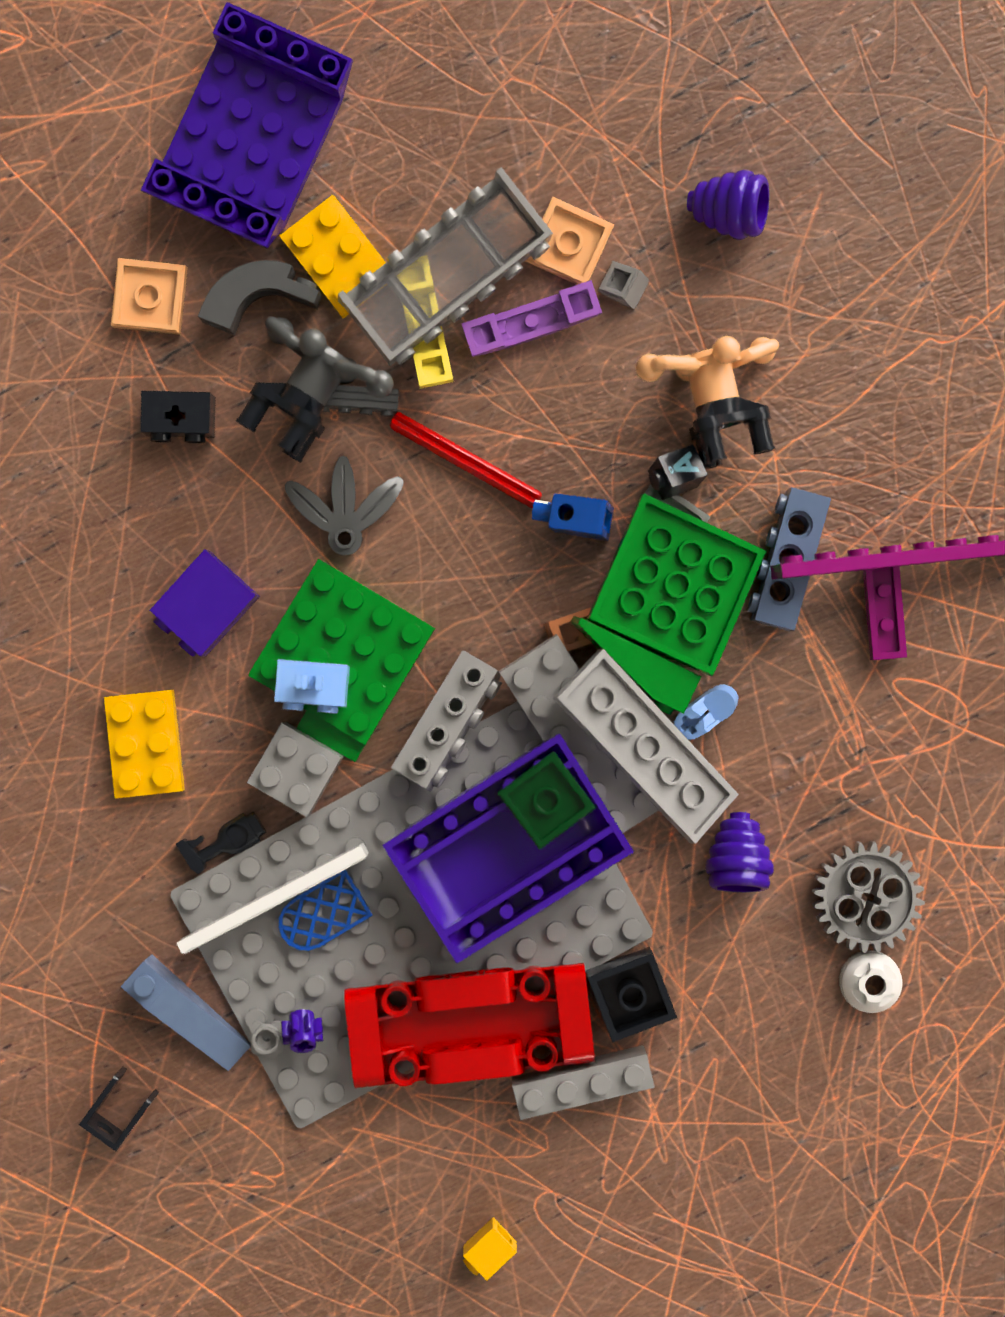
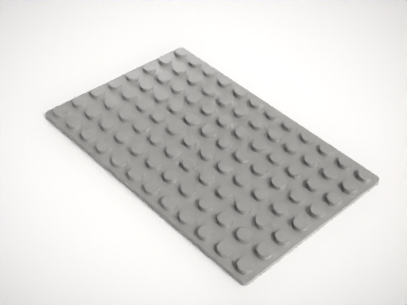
(270, 979)

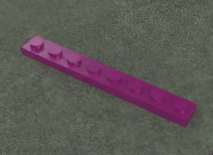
(889, 557)

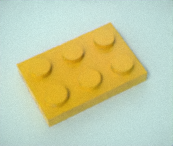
(332, 250)
(144, 744)

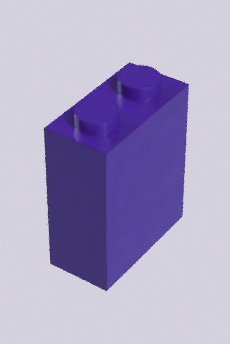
(203, 604)

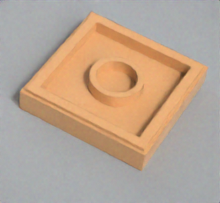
(575, 242)
(149, 296)

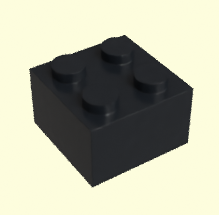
(631, 994)

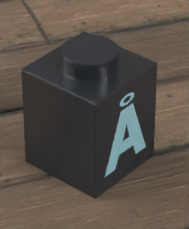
(677, 472)

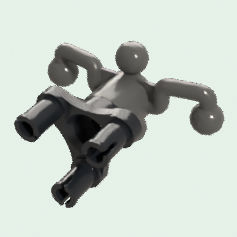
(308, 386)

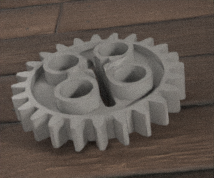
(897, 906)

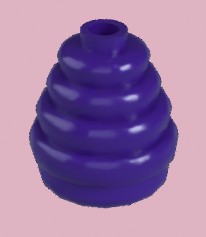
(732, 203)
(739, 856)

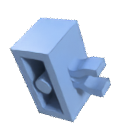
(312, 685)

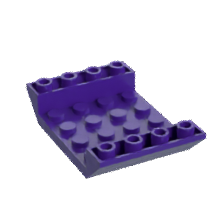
(252, 127)

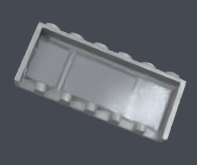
(447, 269)

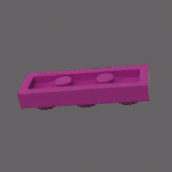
(885, 613)

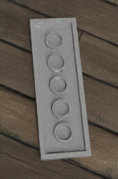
(535, 682)
(646, 746)

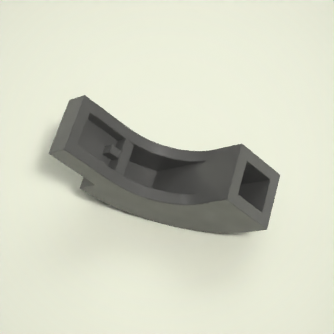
(248, 283)

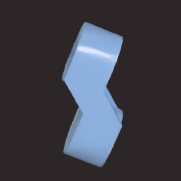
(719, 702)

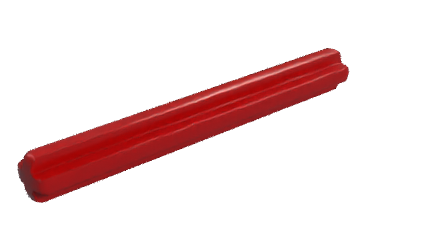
(465, 459)

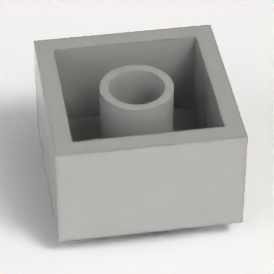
(295, 769)

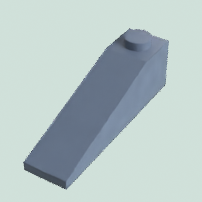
(185, 1012)

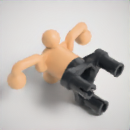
(717, 394)

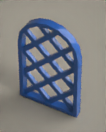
(346, 926)

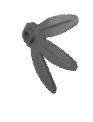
(343, 500)

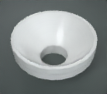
(858, 970)

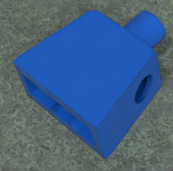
(590, 519)

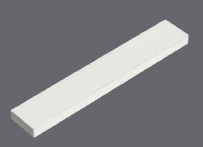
(273, 898)

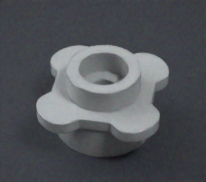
(260, 1045)

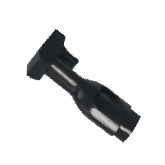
(232, 838)

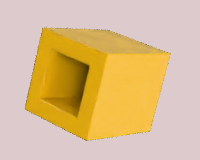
(489, 1249)

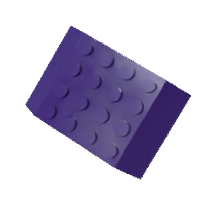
(483, 871)

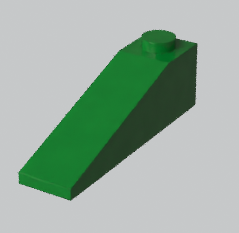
(656, 676)

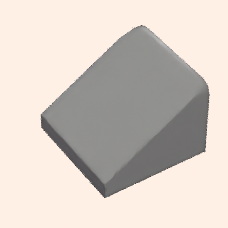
(624, 284)

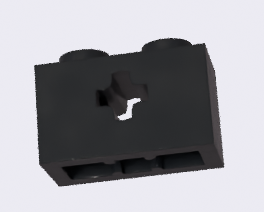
(160, 406)

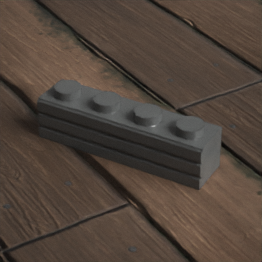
(359, 399)

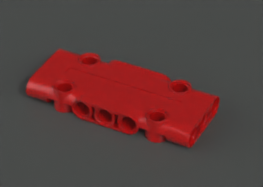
(469, 1025)

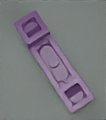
(532, 320)

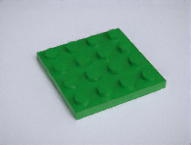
(676, 584)
(351, 626)

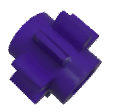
(302, 1031)

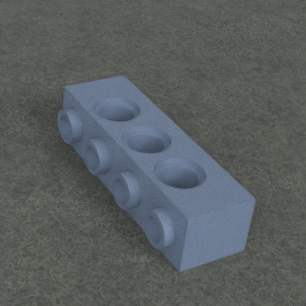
(812, 512)

